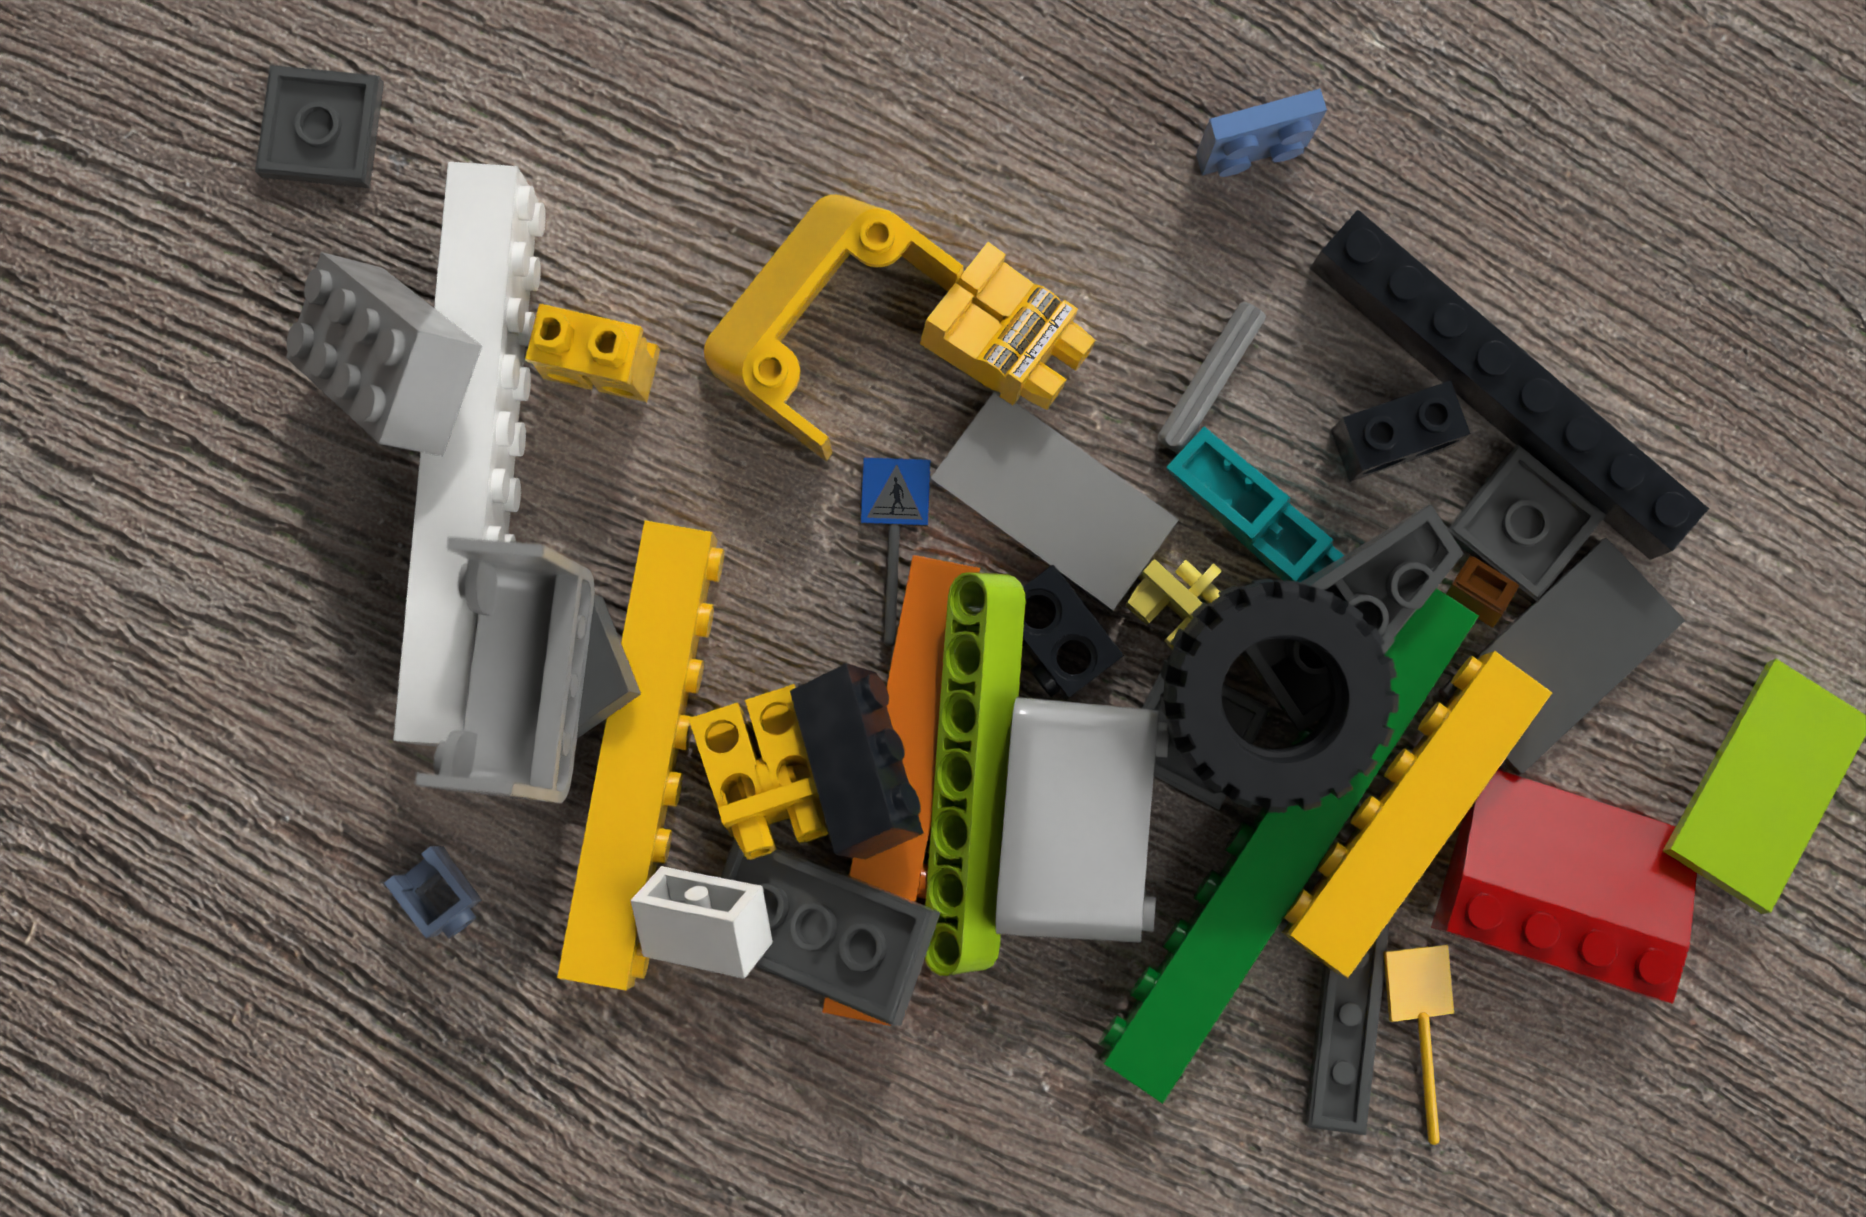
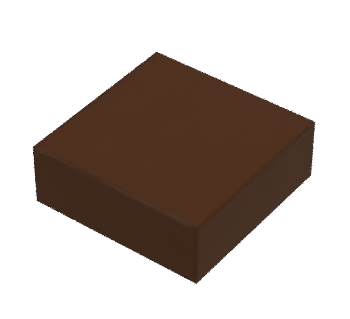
(1482, 590)

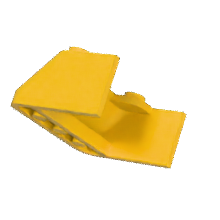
(747, 342)

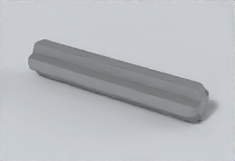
(1211, 376)

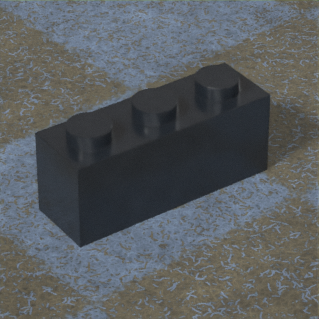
(857, 762)

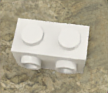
(702, 921)

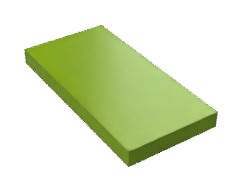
(1768, 786)

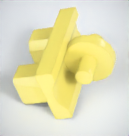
(1161, 589)

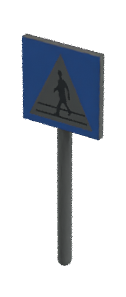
(894, 495)

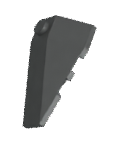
(1381, 580)

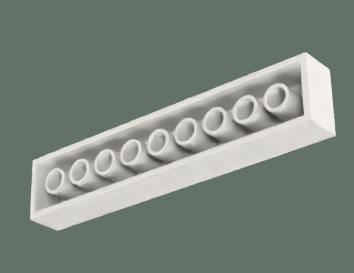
(472, 488)

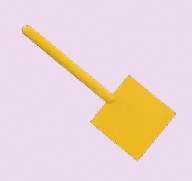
(1419, 989)

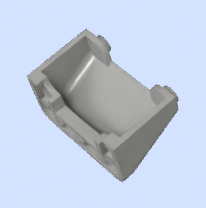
(1078, 821)

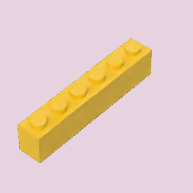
(1415, 812)

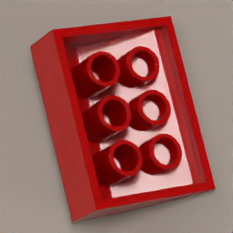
(1570, 887)

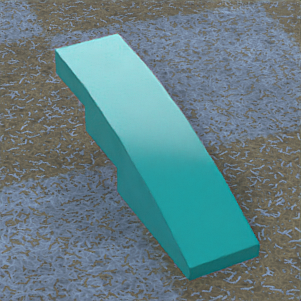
(1252, 508)

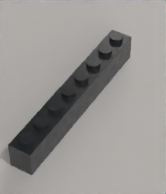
(1507, 386)

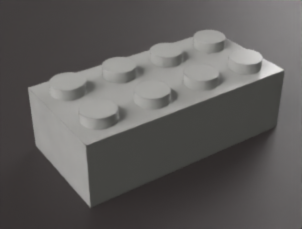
(382, 354)

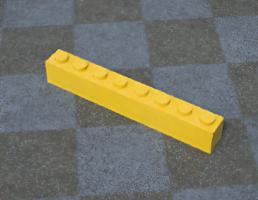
(640, 754)

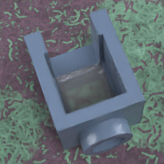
(435, 894)

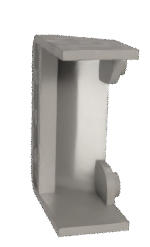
(522, 673)

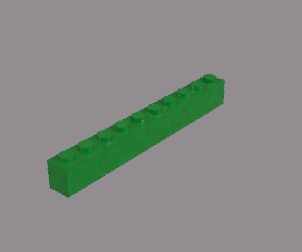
(1260, 884)

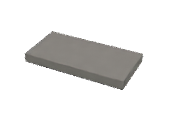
(1054, 500)

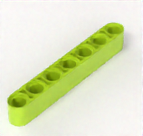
(972, 768)

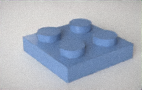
(1259, 132)

